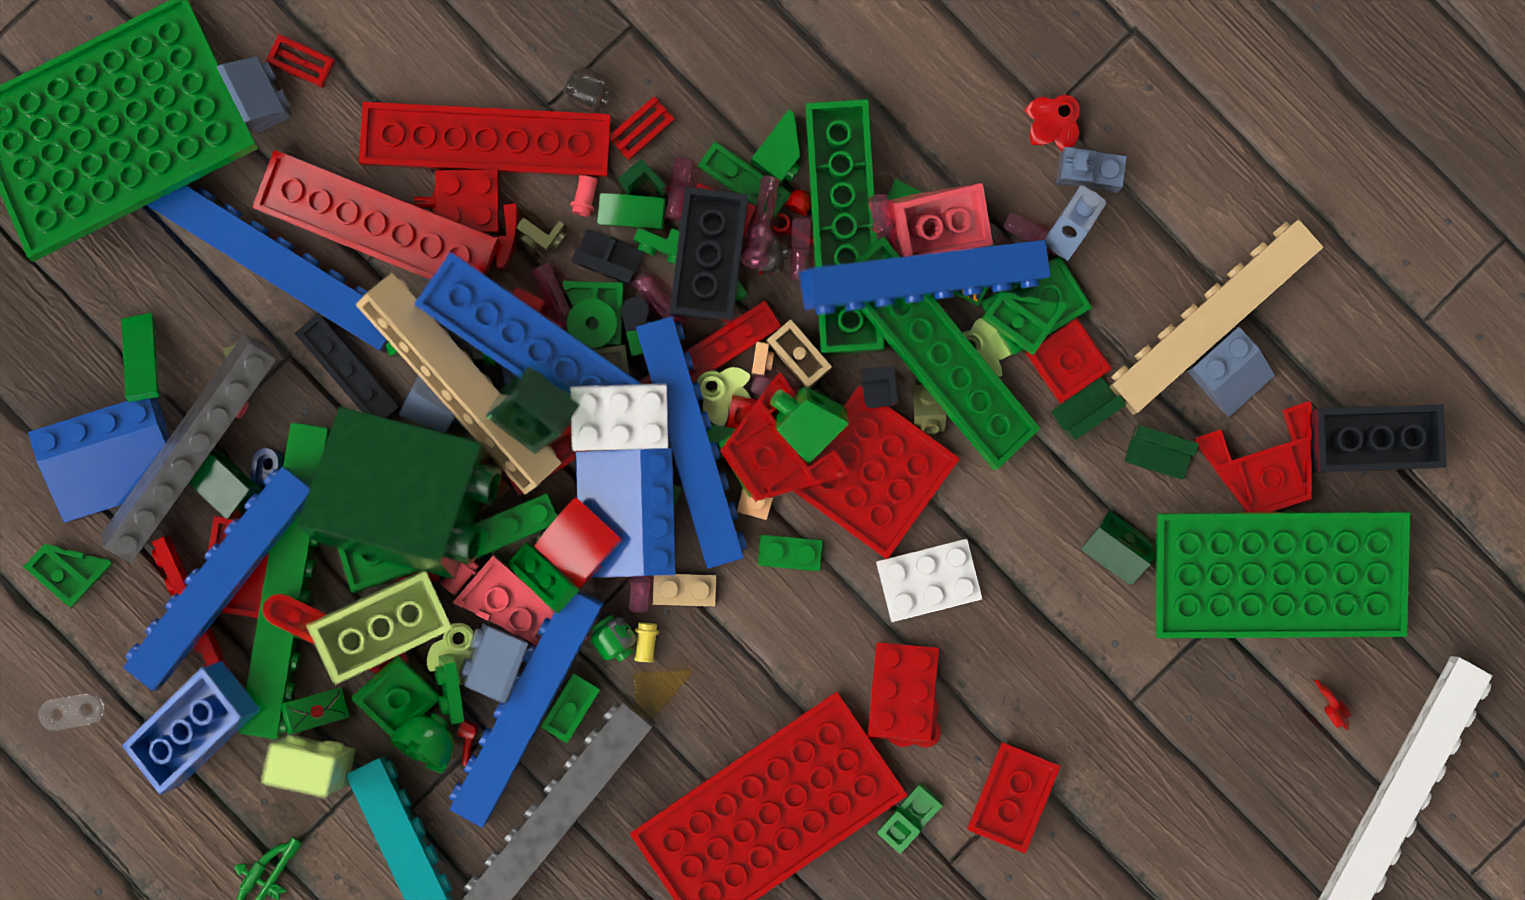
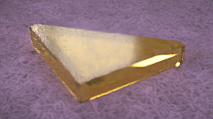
(655, 689)

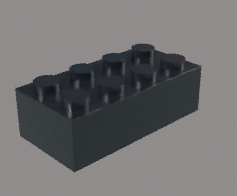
(708, 255)
(1378, 438)

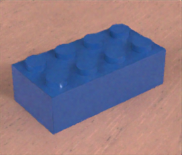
(190, 727)

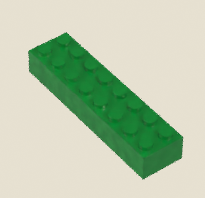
(840, 211)

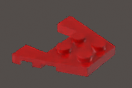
(766, 460)
(1271, 476)

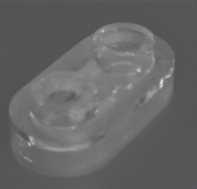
(72, 712)

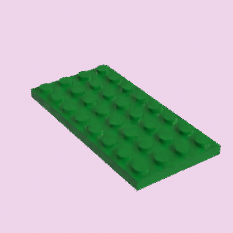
(1282, 574)

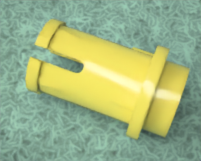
(645, 641)

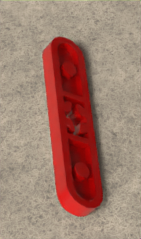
(293, 616)

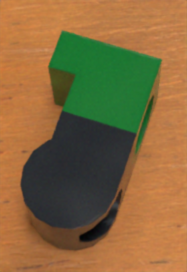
(634, 313)

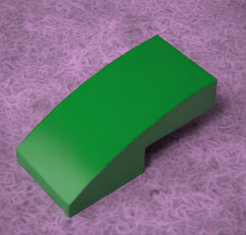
(631, 211)
(910, 818)

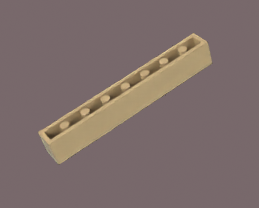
(1215, 316)
(452, 378)

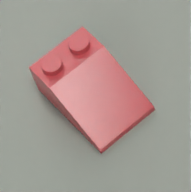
(941, 221)

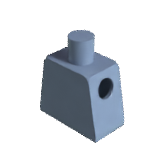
(1078, 213)
(427, 409)

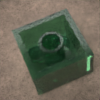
(532, 410)

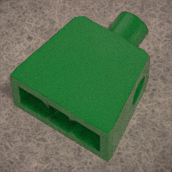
(808, 420)

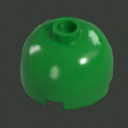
(425, 741)

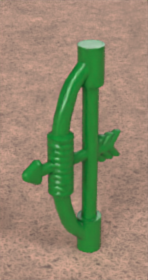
(253, 876)

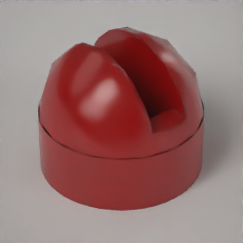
(799, 202)

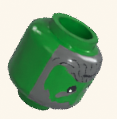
(613, 638)

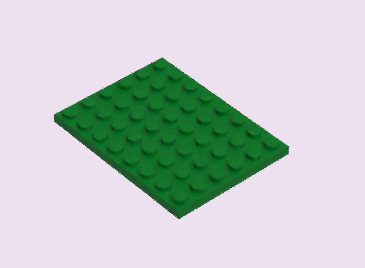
(114, 127)

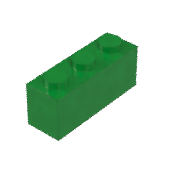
(516, 524)

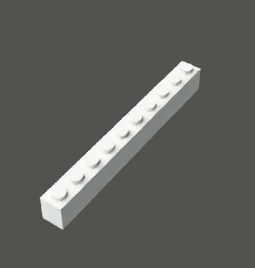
(1409, 782)

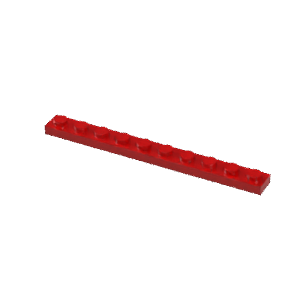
(705, 356)

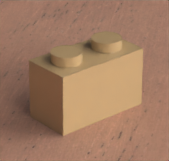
(799, 354)

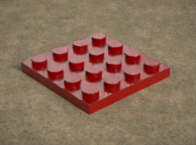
(890, 475)

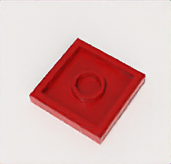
(1069, 361)

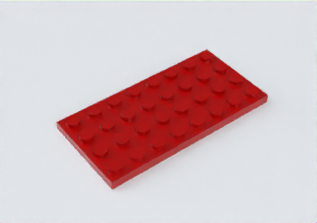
(771, 809)

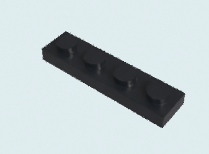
(346, 368)

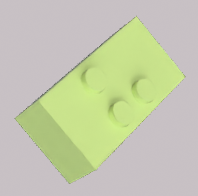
(379, 627)
(308, 765)

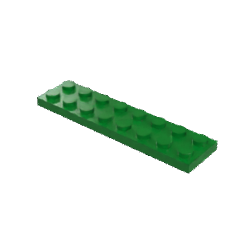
(952, 371)

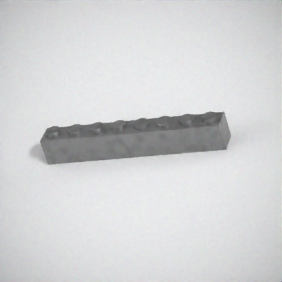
(187, 448)
(561, 807)

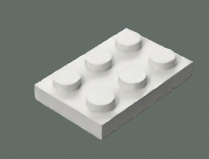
(620, 417)
(929, 580)

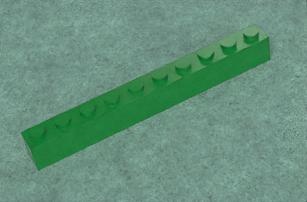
(287, 574)

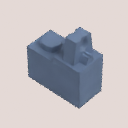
(1091, 169)

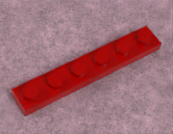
(167, 556)

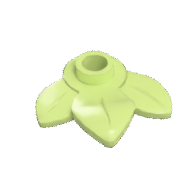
(988, 344)
(718, 401)
(447, 646)

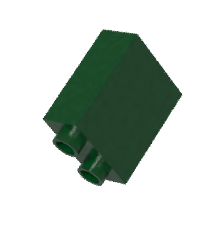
(400, 493)

